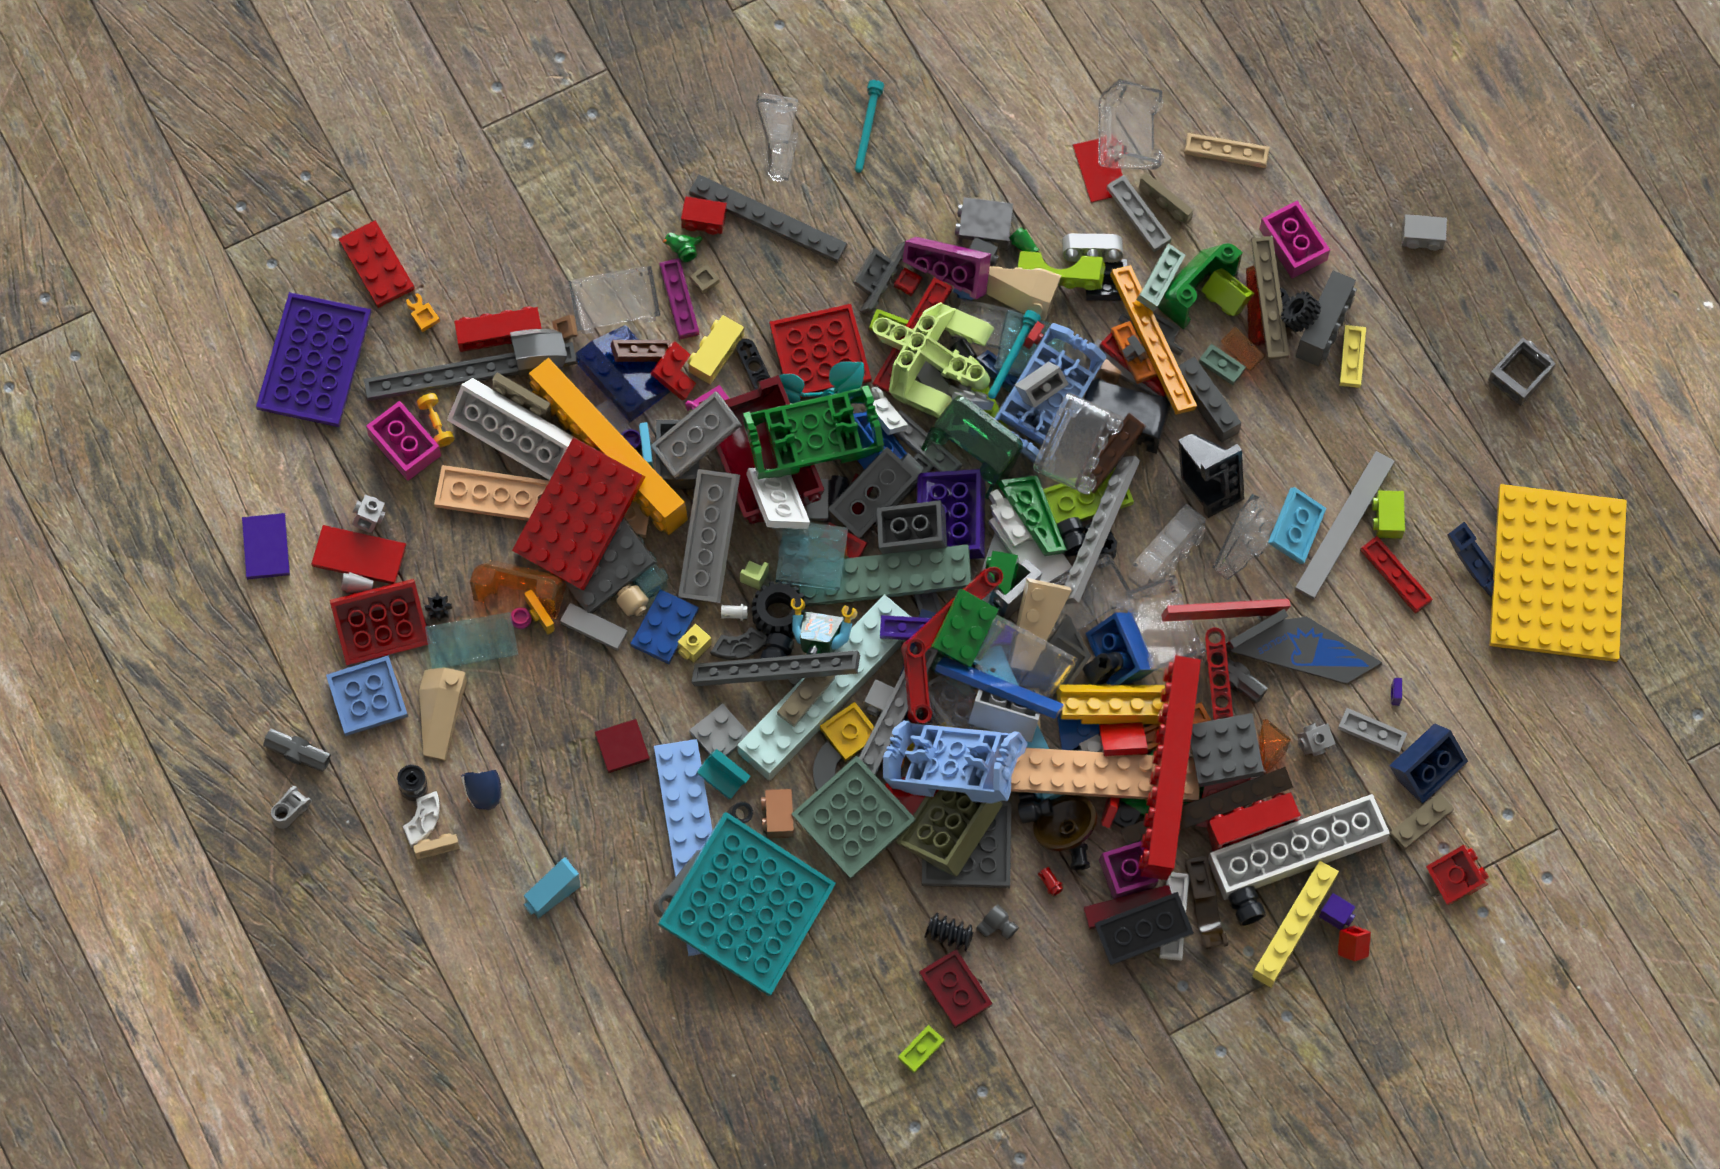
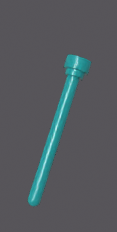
(875, 89)
(1029, 320)

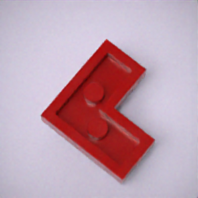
(669, 371)

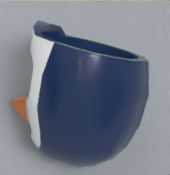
(482, 789)

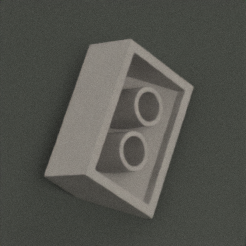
(1003, 716)

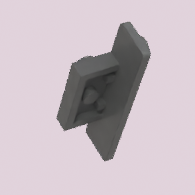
(875, 275)

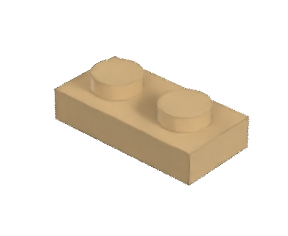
(427, 848)

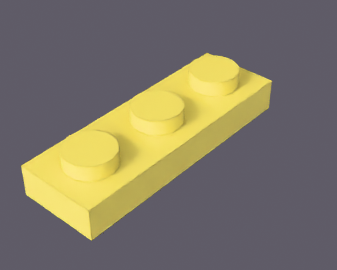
(1352, 356)

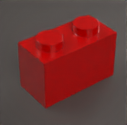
(703, 215)

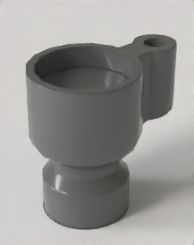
(997, 920)

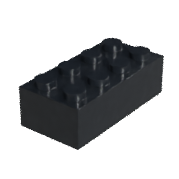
(1144, 928)

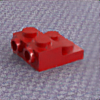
(1458, 874)

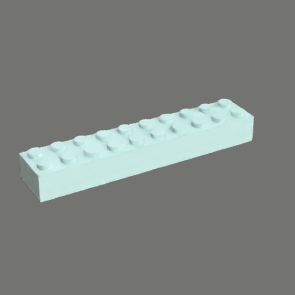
(776, 742)

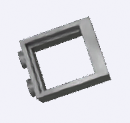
(1509, 385)

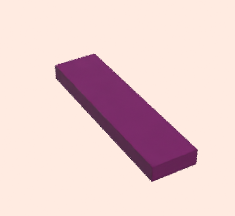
(679, 298)

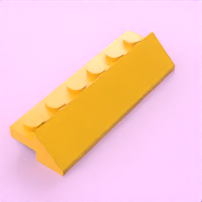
(1110, 703)

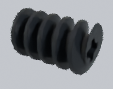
(950, 932)

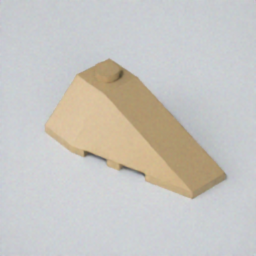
(1024, 288)
(439, 706)

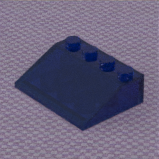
(625, 383)

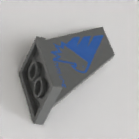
(1303, 647)

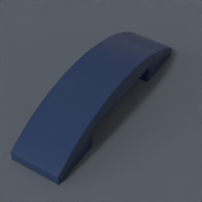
(1472, 556)

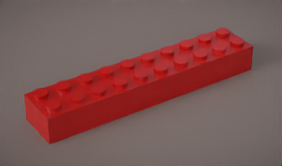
(1170, 768)

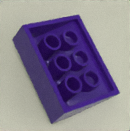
(964, 505)

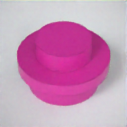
(521, 618)

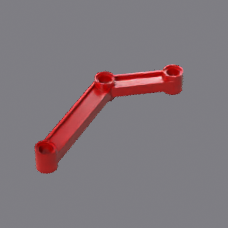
(916, 663)

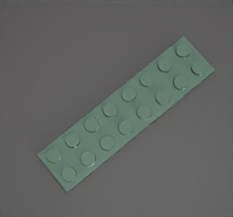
(896, 575)

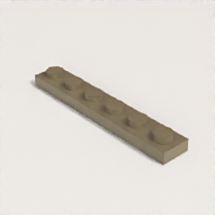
(1269, 297)

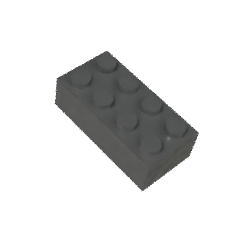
(1334, 303)

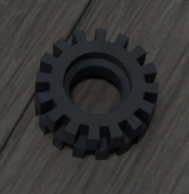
(1300, 311)

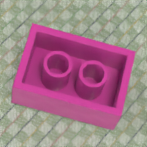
(1295, 239)
(403, 440)

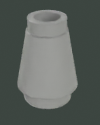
(354, 583)

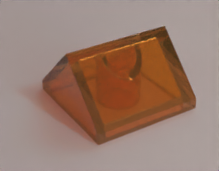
(1272, 744)

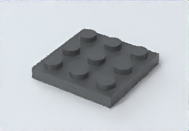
(1226, 750)

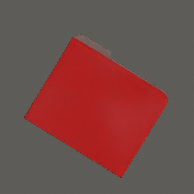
(1354, 943)

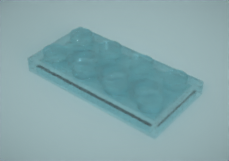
(471, 641)

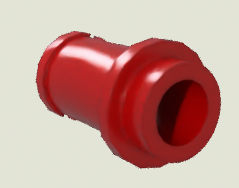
(1050, 881)

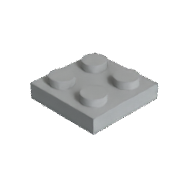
(719, 731)

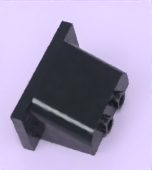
(1212, 473)

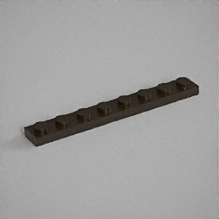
(1221, 802)

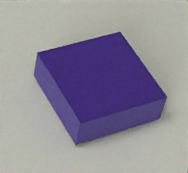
(1396, 691)

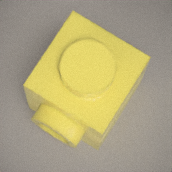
(694, 643)

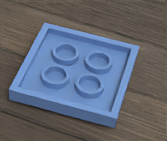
(366, 695)

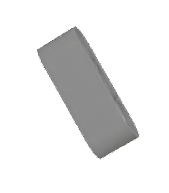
(1097, 245)

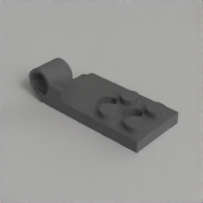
(891, 479)

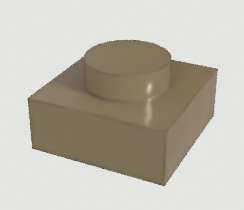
(704, 279)

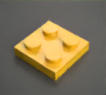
(848, 731)

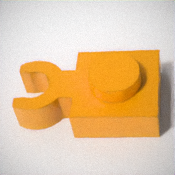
(423, 314)

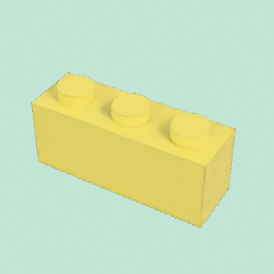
(715, 349)

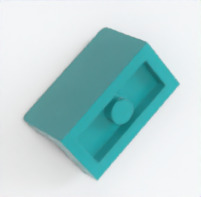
(723, 774)

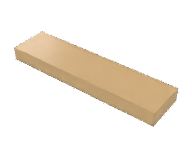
(1226, 150)

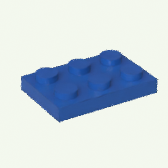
(664, 626)

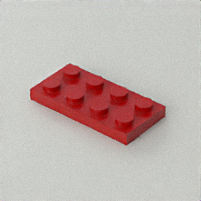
(376, 264)

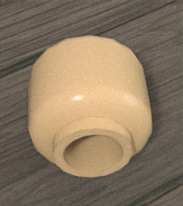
(632, 600)

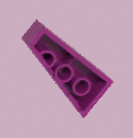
(956, 265)

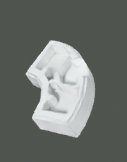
(424, 819)

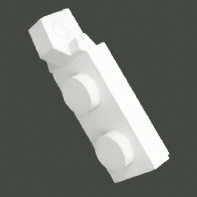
(1008, 520)

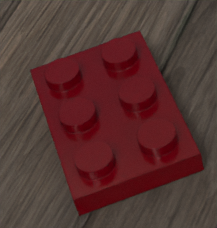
(955, 988)

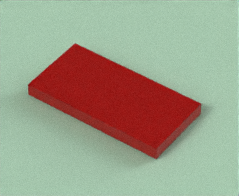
(359, 554)

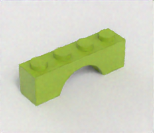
(1086, 273)

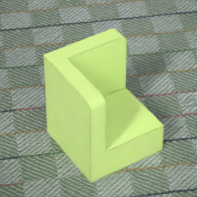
(754, 574)

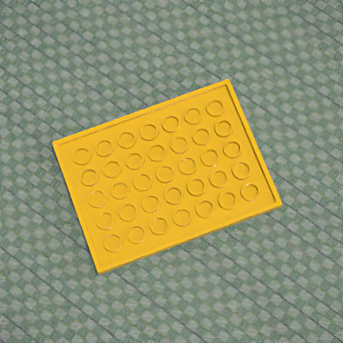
(1558, 573)

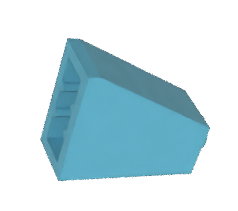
(552, 888)

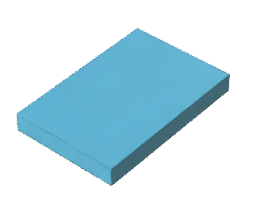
(1297, 525)

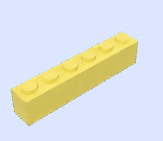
(1295, 924)

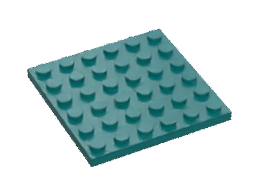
(746, 903)

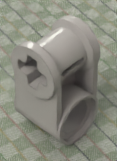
(292, 804)

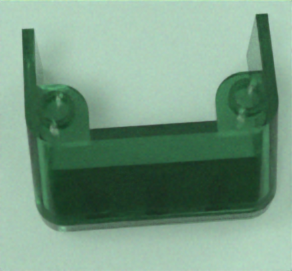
(979, 436)

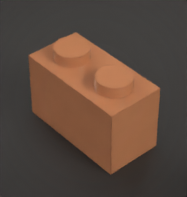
(778, 813)

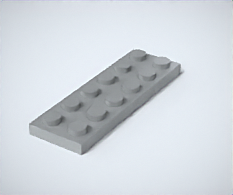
(709, 535)

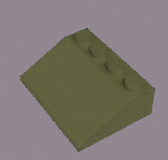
(948, 829)

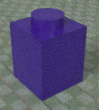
(1338, 912)

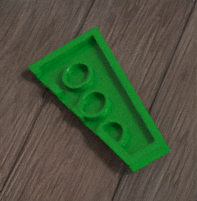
(1034, 511)

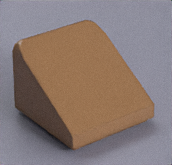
(1108, 372)

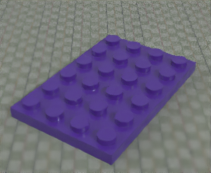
(313, 359)

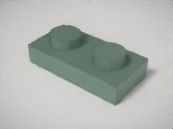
(1222, 364)

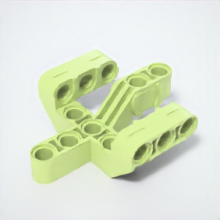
(903, 376)

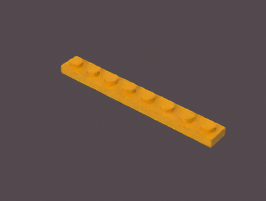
(1153, 341)

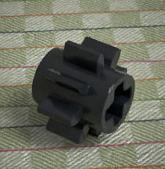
(438, 612)

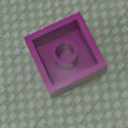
(1122, 871)

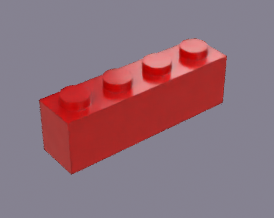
(494, 329)

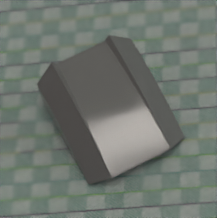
(536, 346)

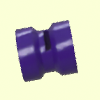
(633, 438)

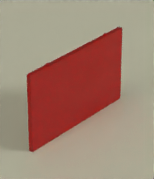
(1094, 175)

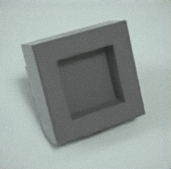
(1134, 350)

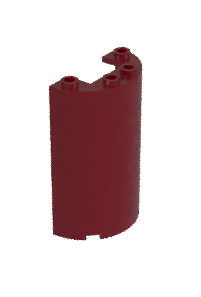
(738, 457)

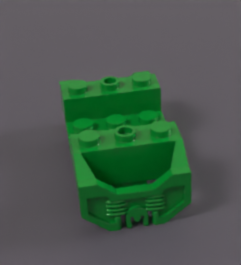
(813, 432)

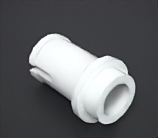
(734, 612)

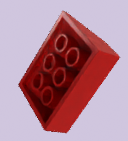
(379, 621)

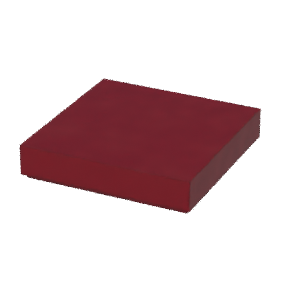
(622, 746)

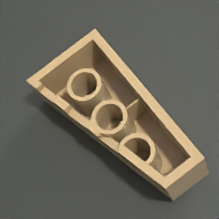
(1041, 606)

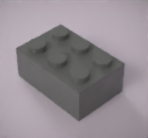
(688, 479)
(911, 527)

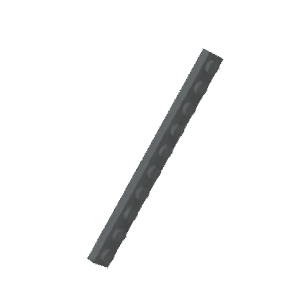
(447, 375)

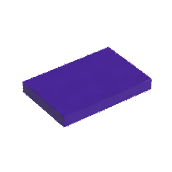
(265, 546)

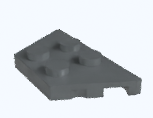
(1070, 641)

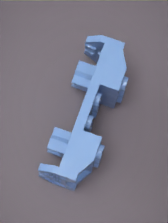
(1038, 420)
(953, 761)

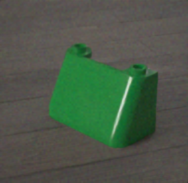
(1181, 291)

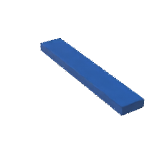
(999, 687)

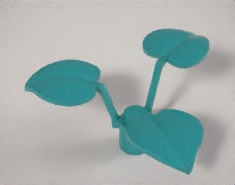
(843, 376)

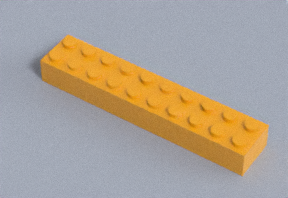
(592, 428)

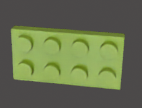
(1071, 503)

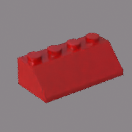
(1252, 821)

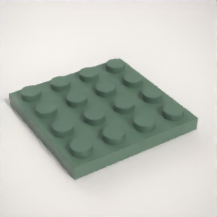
(853, 817)

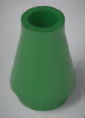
(1023, 241)

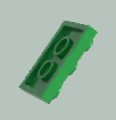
(964, 628)

